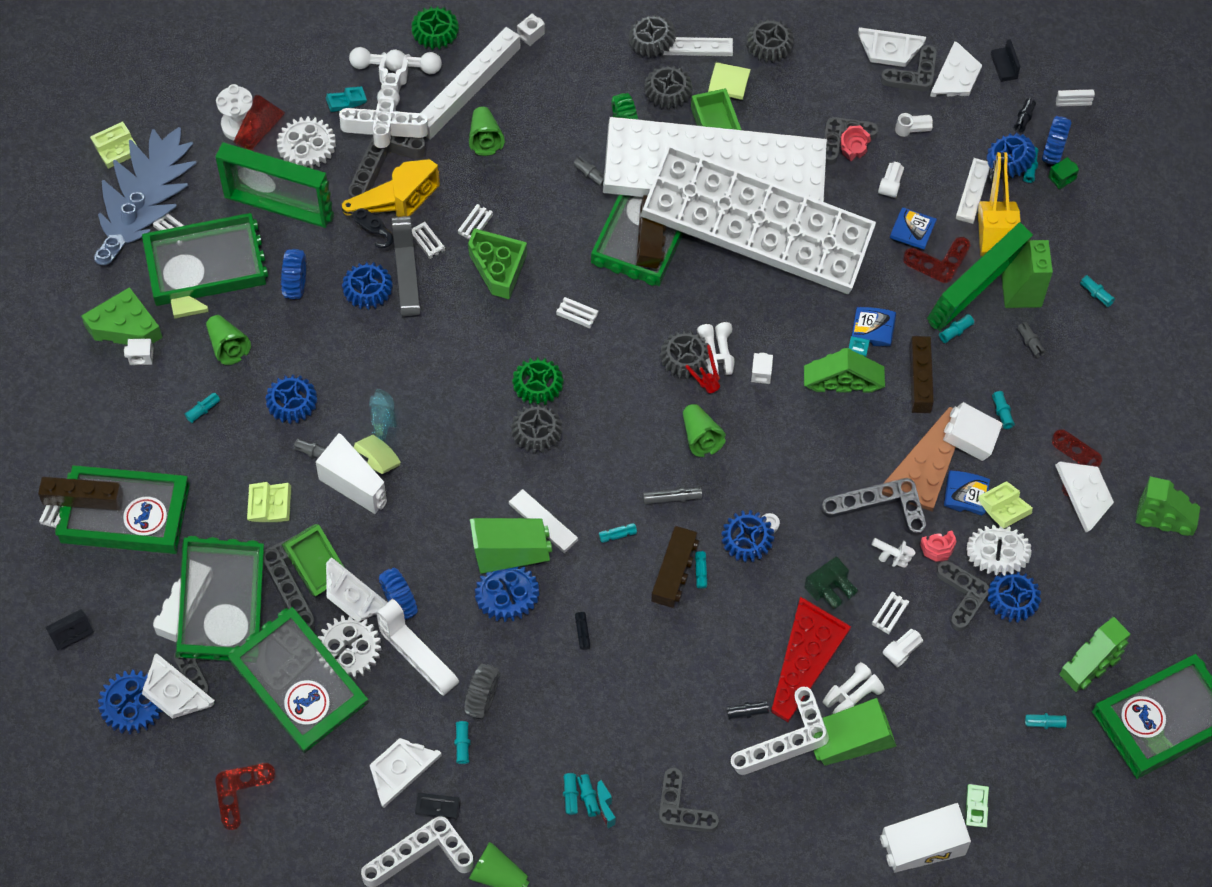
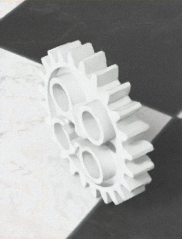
(309, 138)
(1014, 550)
(361, 659)

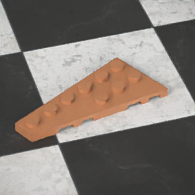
(926, 464)

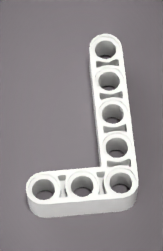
(393, 628)
(786, 740)
(418, 850)

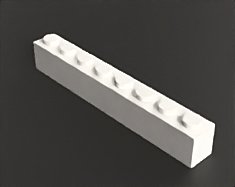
(471, 80)

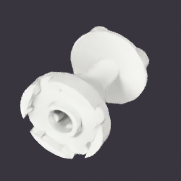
(234, 104)

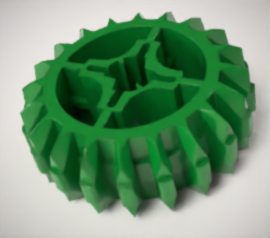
(435, 27)
(623, 106)
(539, 375)

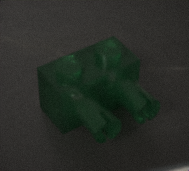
(826, 579)

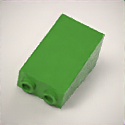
(1028, 276)
(509, 542)
(855, 733)

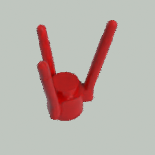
(709, 381)

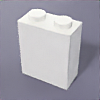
(972, 431)

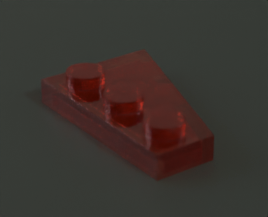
(257, 122)

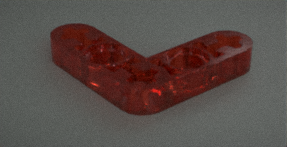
(939, 266)
(1082, 458)
(236, 784)

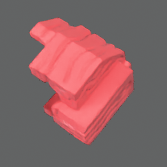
(854, 142)
(938, 547)

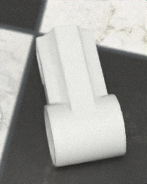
(907, 123)
(891, 182)
(899, 650)

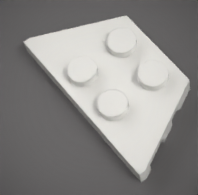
(890, 47)
(957, 74)
(1086, 492)
(350, 592)
(173, 691)
(400, 767)

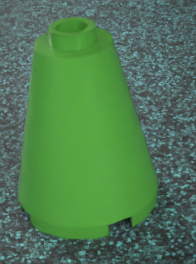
(485, 133)
(227, 340)
(702, 431)
(497, 870)

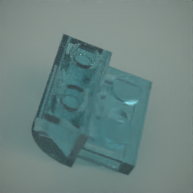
(383, 413)

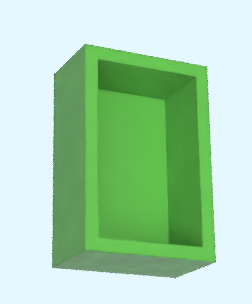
(714, 110)
(309, 555)

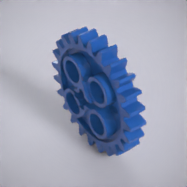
(522, 584)
(119, 690)

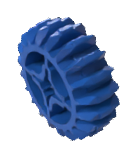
(1056, 140)
(1022, 153)
(293, 274)
(371, 291)
(288, 393)
(740, 540)
(396, 588)
(1021, 588)

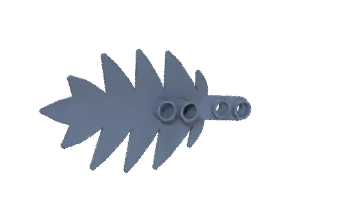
(136, 209)

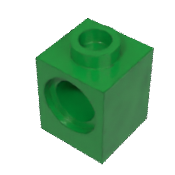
(1063, 173)

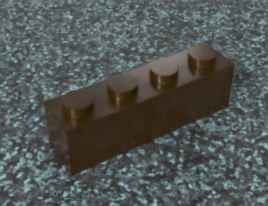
(649, 241)
(921, 374)
(80, 493)
(674, 567)

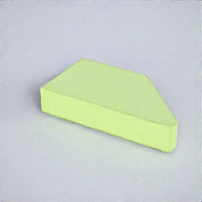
(187, 306)

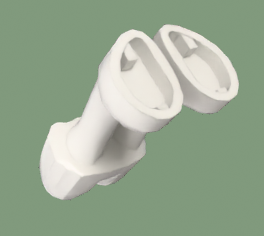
(722, 332)
(839, 694)

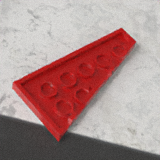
(810, 648)

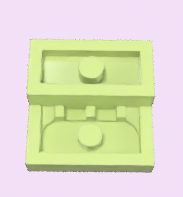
(731, 78)
(113, 144)
(379, 453)
(269, 502)
(1005, 505)

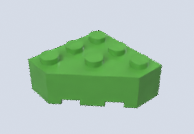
(497, 260)
(121, 319)
(844, 372)
(1167, 508)
(1094, 658)

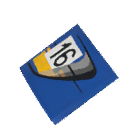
(913, 228)
(874, 325)
(963, 491)

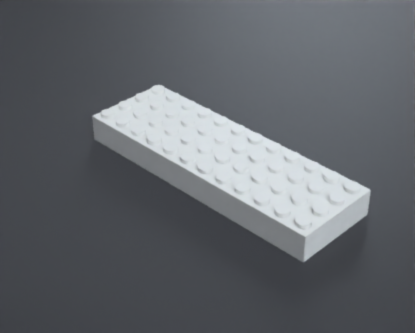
(639, 145)
(758, 219)

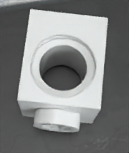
(531, 29)
(139, 351)
(762, 368)

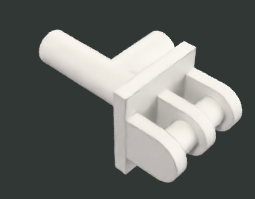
(901, 556)

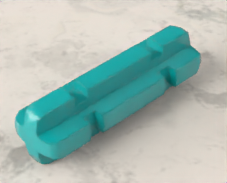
(617, 533)
(701, 569)

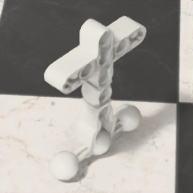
(384, 120)

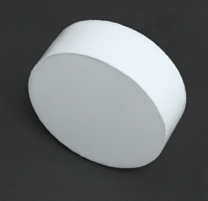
(774, 521)

